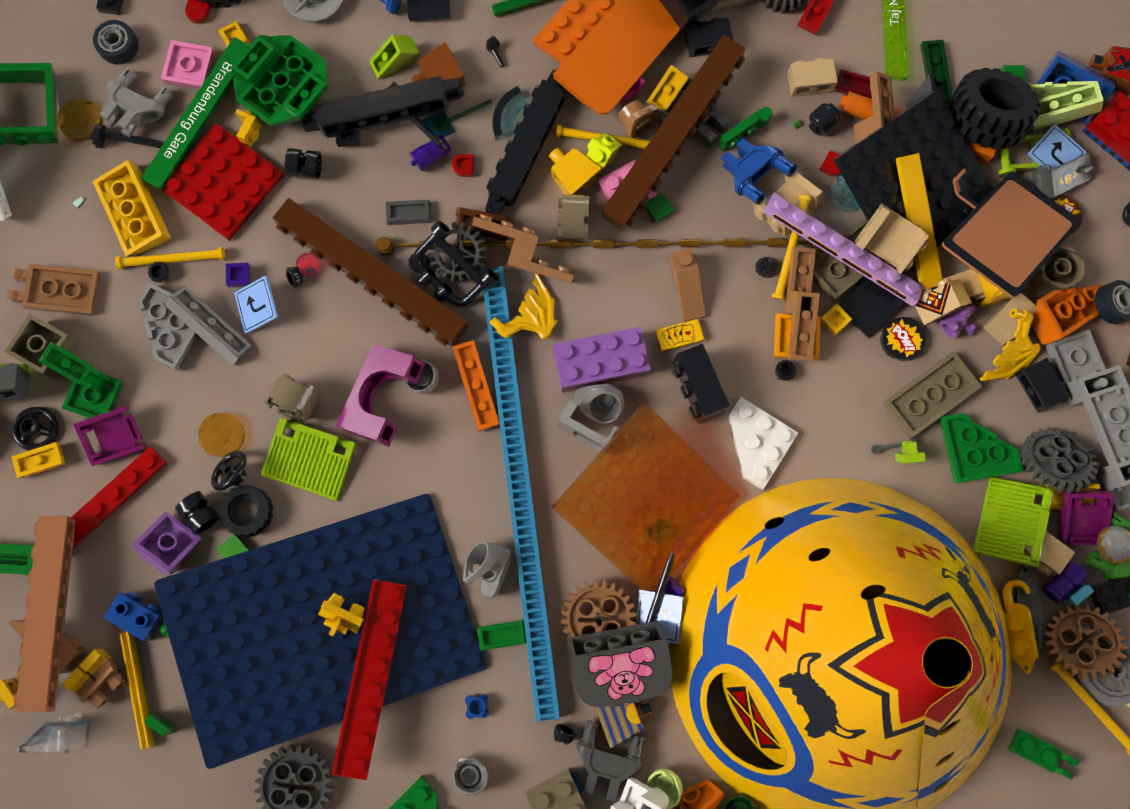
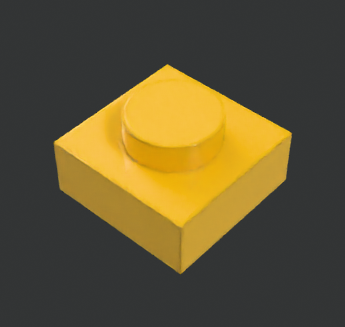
(835, 319)

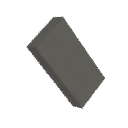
(408, 212)

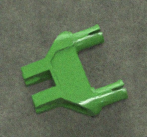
(1109, 570)

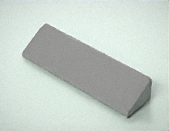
(208, 325)

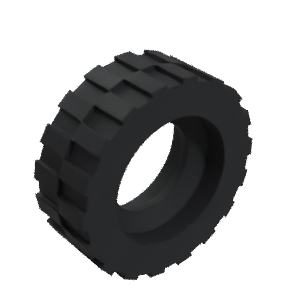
(228, 506)

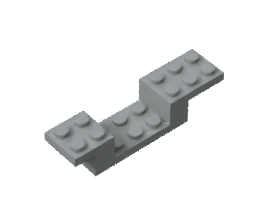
(1106, 402)

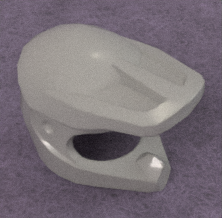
(599, 402)
(493, 564)

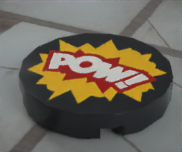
(903, 339)

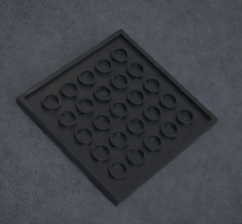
(943, 151)

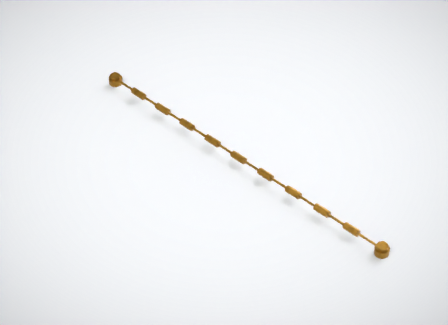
(386, 247)

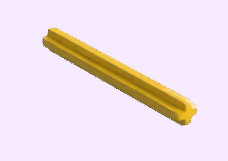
(137, 690)

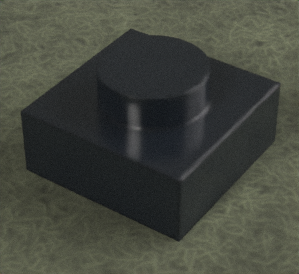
(109, 6)
(350, 139)

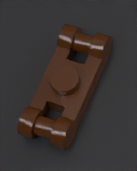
(463, 213)

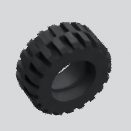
(994, 108)

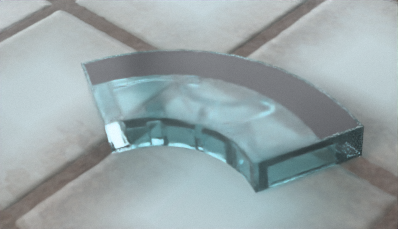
(506, 111)

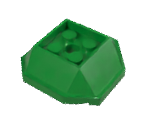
(268, 64)

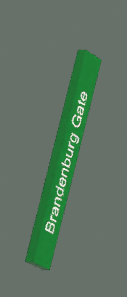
(194, 117)

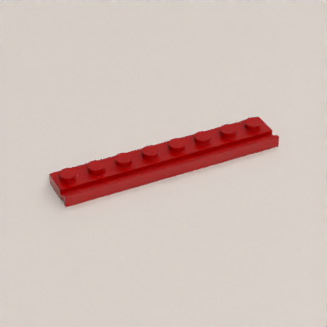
(369, 680)

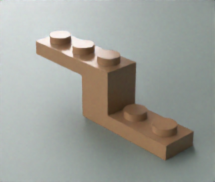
(881, 105)
(523, 248)
(802, 303)

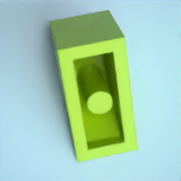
(394, 55)

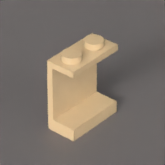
(790, 191)
(892, 238)

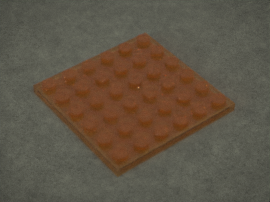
(645, 499)

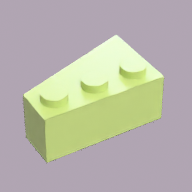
(1066, 102)

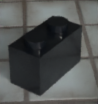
(705, 35)
(1042, 385)

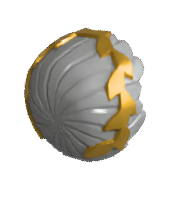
(1114, 544)

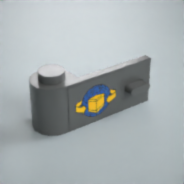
(1057, 180)

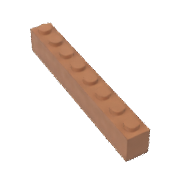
(45, 614)

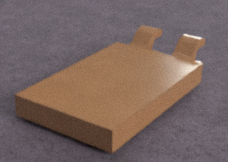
(56, 289)

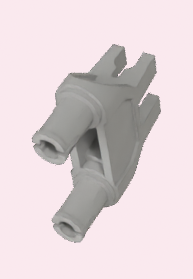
(131, 106)

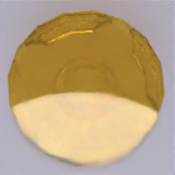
(79, 119)
(221, 434)

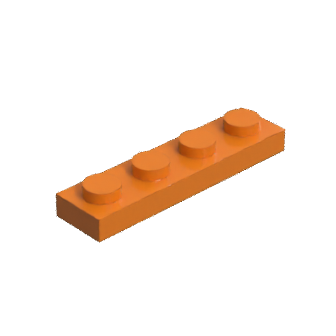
(476, 386)

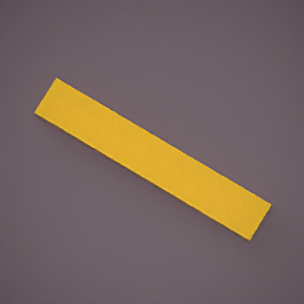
(918, 213)

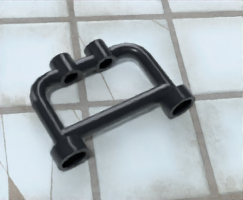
(427, 276)

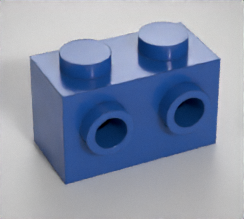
(135, 616)

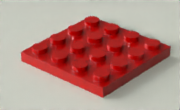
(222, 181)

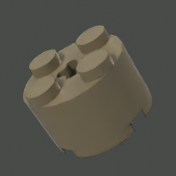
(573, 216)
(1060, 271)
(292, 398)

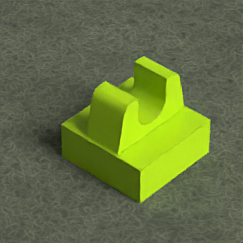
(909, 453)

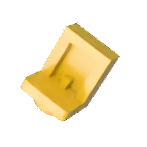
(250, 128)
(7, 692)

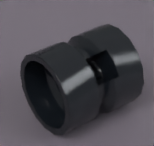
(296, 166)
(196, 511)

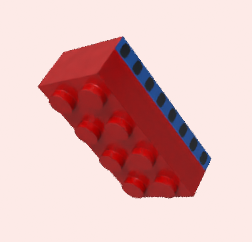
(1112, 129)

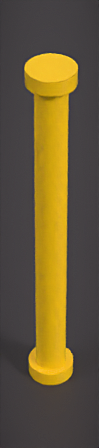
(587, 135)
(794, 238)
(121, 262)
(1093, 706)

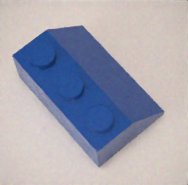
(1066, 69)

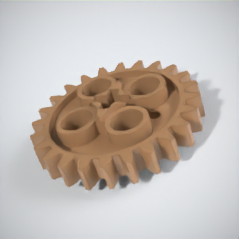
(597, 596)
(1100, 659)

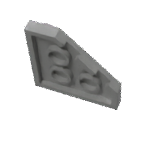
(166, 332)

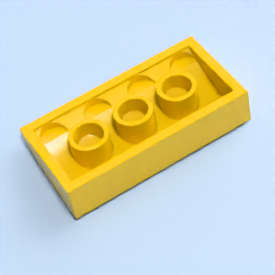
(131, 209)

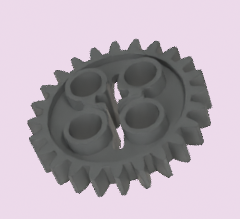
(1059, 460)
(296, 762)

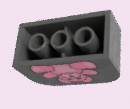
(621, 664)

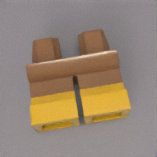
(92, 677)

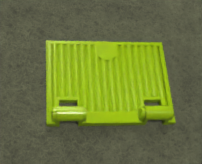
(308, 459)
(1013, 521)

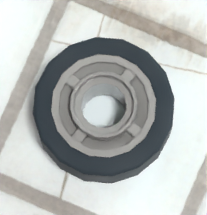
(108, 34)
(1113, 302)

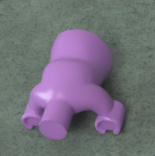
(958, 320)

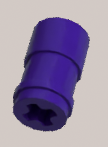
(427, 154)
(1063, 584)

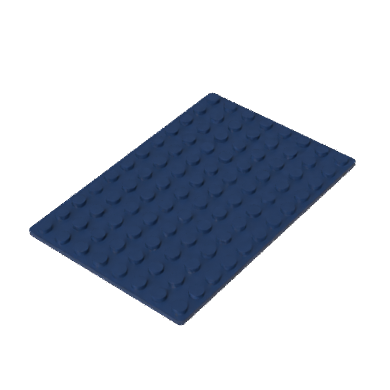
(259, 652)

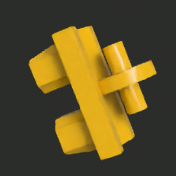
(340, 619)

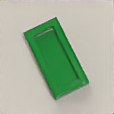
(501, 635)

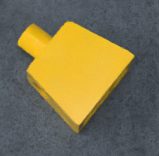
(573, 171)

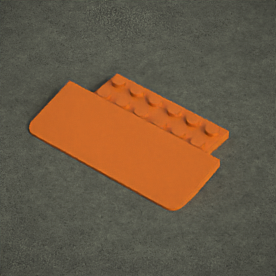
(605, 46)

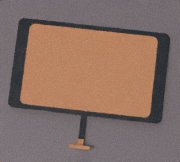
(1010, 233)

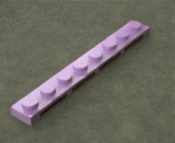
(843, 249)

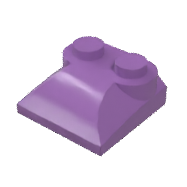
(166, 544)

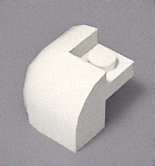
(640, 796)

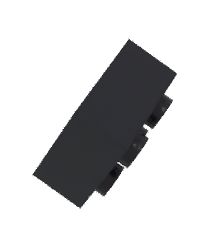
(1110, 596)

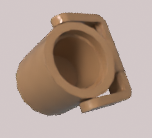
(638, 118)

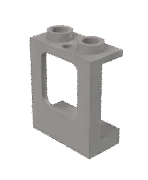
(580, 431)

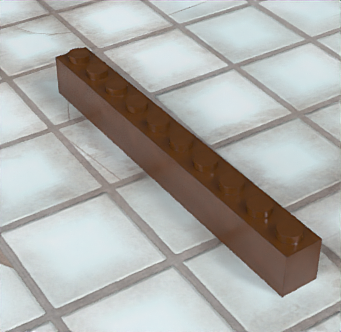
(673, 133)
(370, 272)

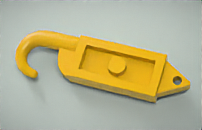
(1020, 628)

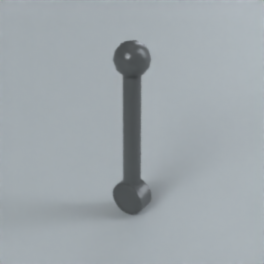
(877, 449)

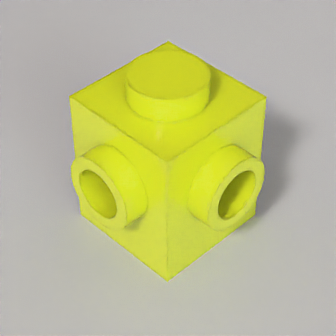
(603, 150)

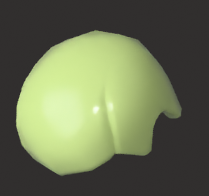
(667, 782)

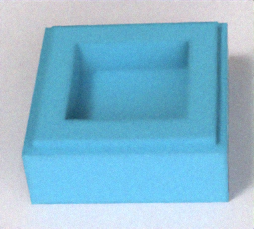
(1078, 595)

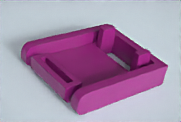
(115, 434)
(1083, 521)

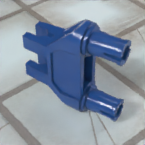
(753, 165)

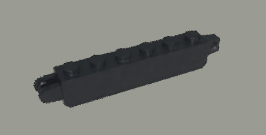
(383, 107)
(525, 146)

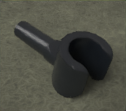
(491, 46)

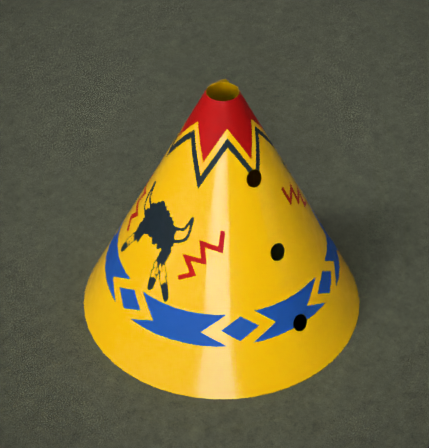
(835, 677)

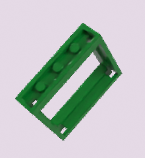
(32, 74)

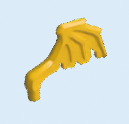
(536, 314)
(1016, 353)

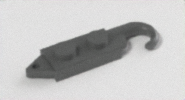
(1032, 601)

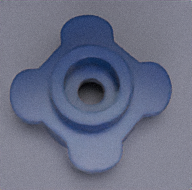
(472, 711)

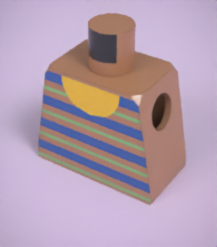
(622, 720)

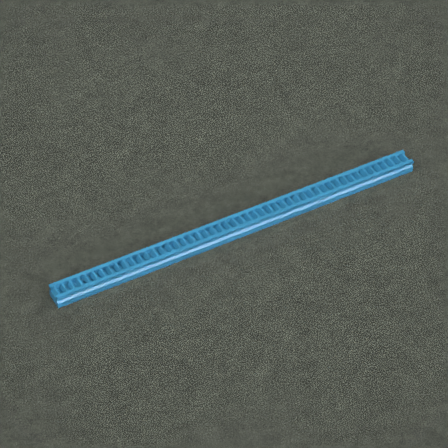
(521, 507)

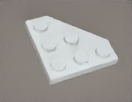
(758, 441)

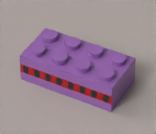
(601, 359)

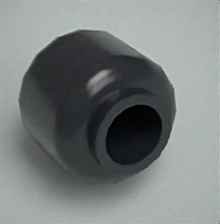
(824, 119)

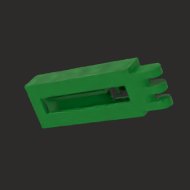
(15, 559)

